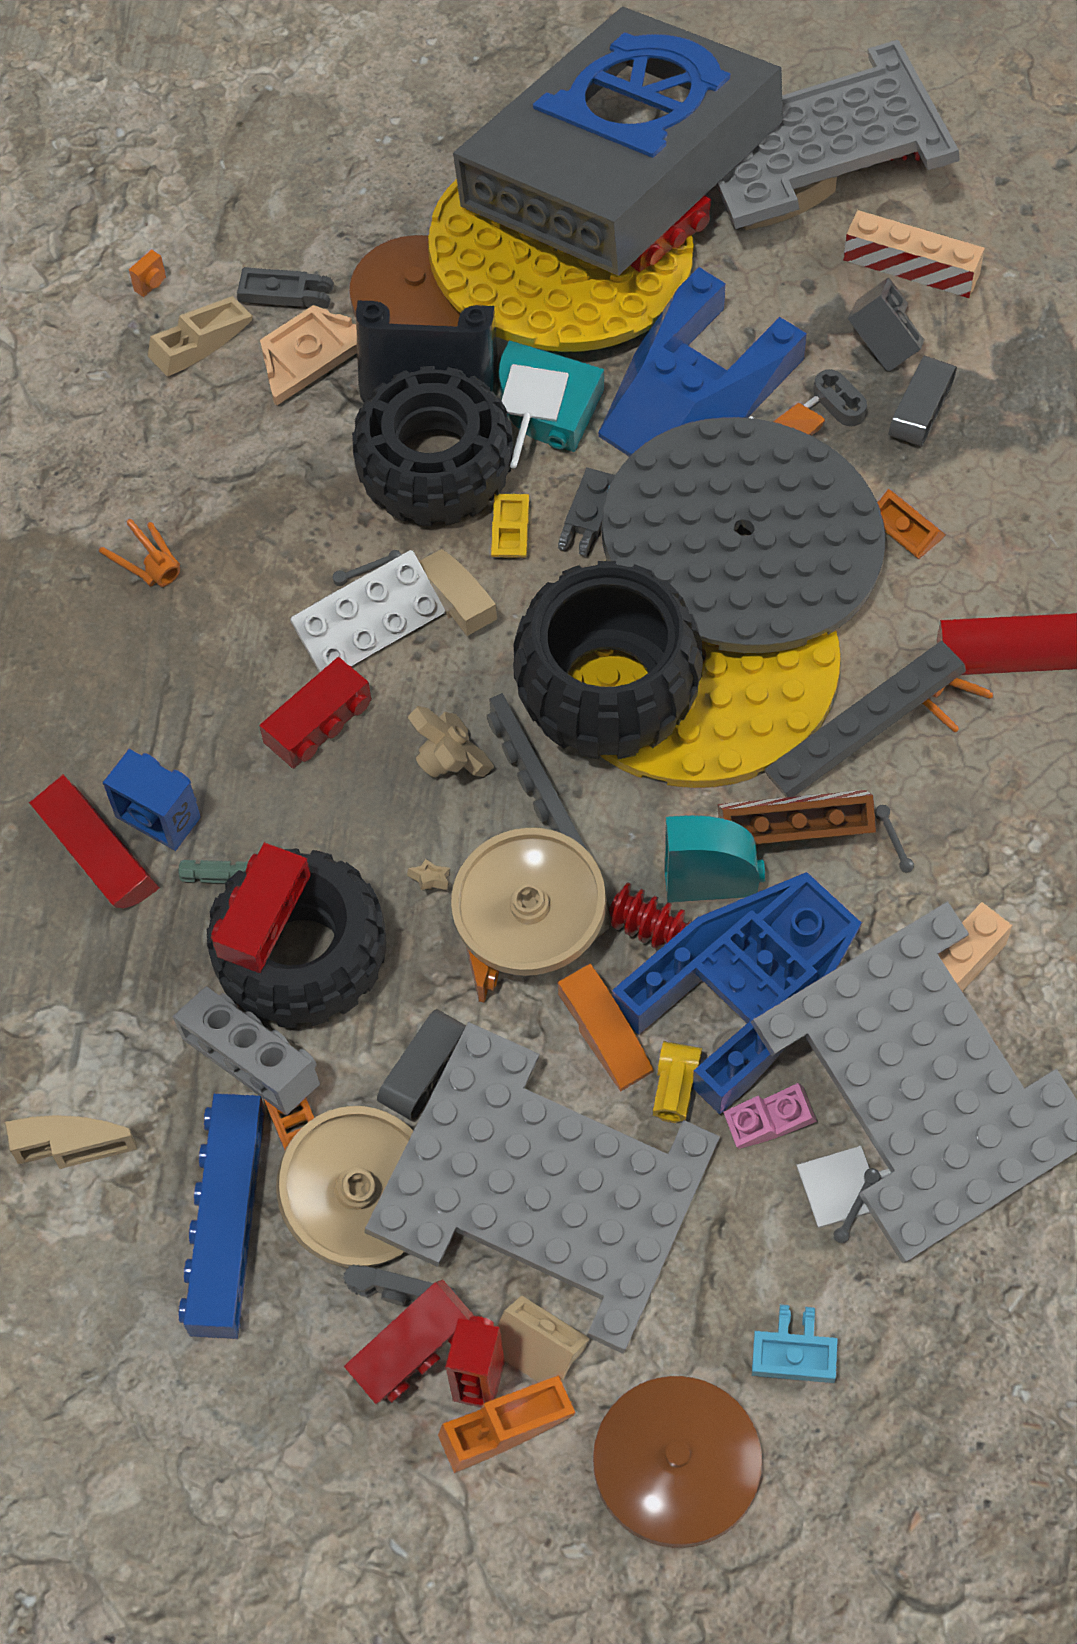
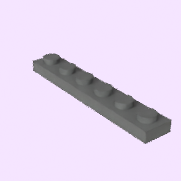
(865, 719)
(531, 773)

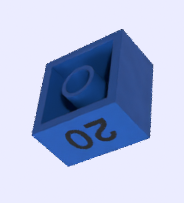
(152, 798)

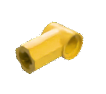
(675, 1081)

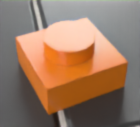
(147, 273)

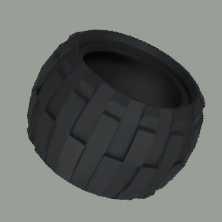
(599, 611)

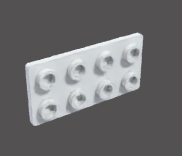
(368, 613)

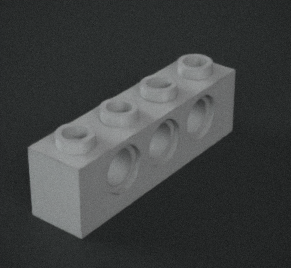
(247, 1049)

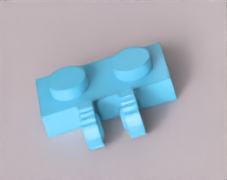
(795, 1355)

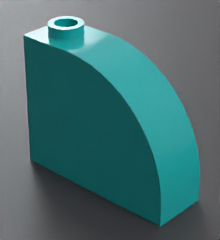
(579, 400)
(709, 859)

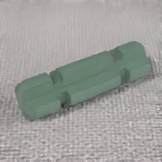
(209, 871)

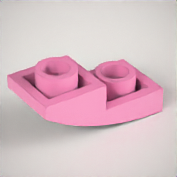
(771, 1117)

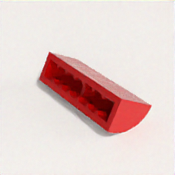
(1012, 643)
(93, 844)

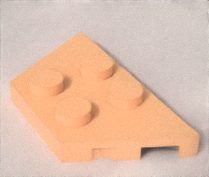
(306, 350)

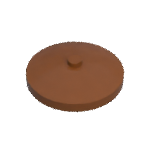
(403, 280)
(677, 1461)

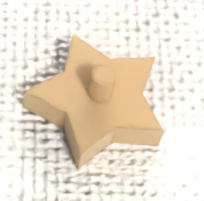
(430, 875)

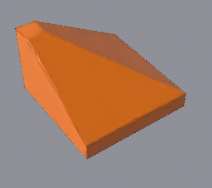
(801, 419)

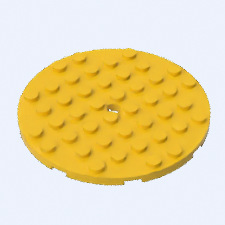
(544, 293)
(744, 712)

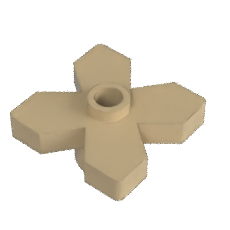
(447, 745)

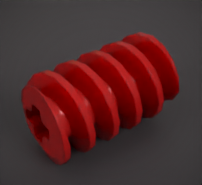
(645, 917)

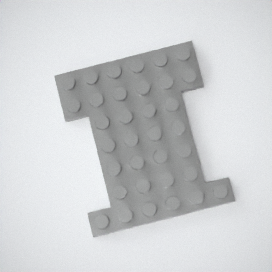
(838, 131)
(926, 1084)
(539, 1184)

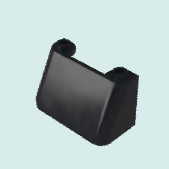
(393, 348)

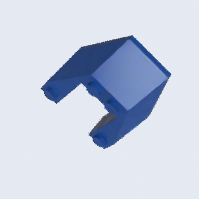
(678, 385)
(753, 960)

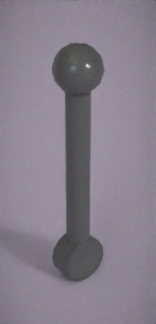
(340, 577)
(882, 814)
(841, 1234)

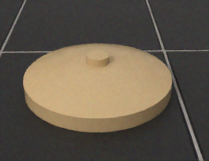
(528, 901)
(335, 1179)

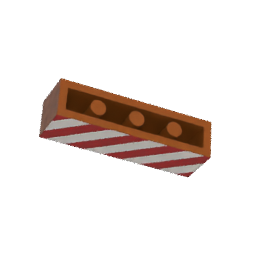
(804, 816)

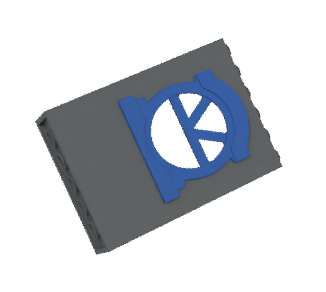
(611, 185)

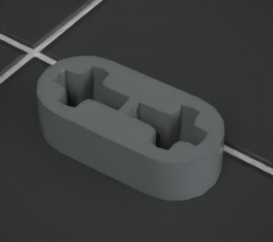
(843, 395)

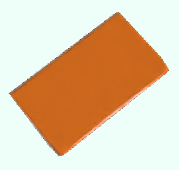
(908, 525)

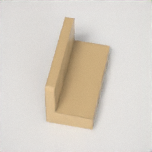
(538, 1341)

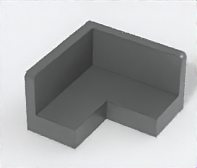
(884, 325)

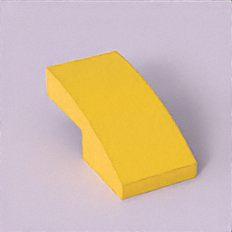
(510, 525)

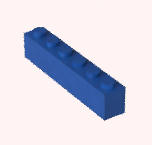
(224, 1217)

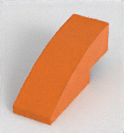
(604, 1027)
(505, 1423)

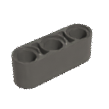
(922, 400)
(421, 1065)

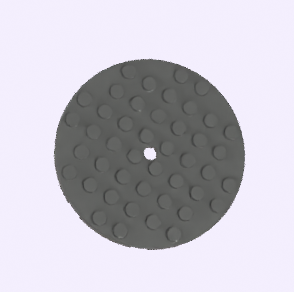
(809, 517)

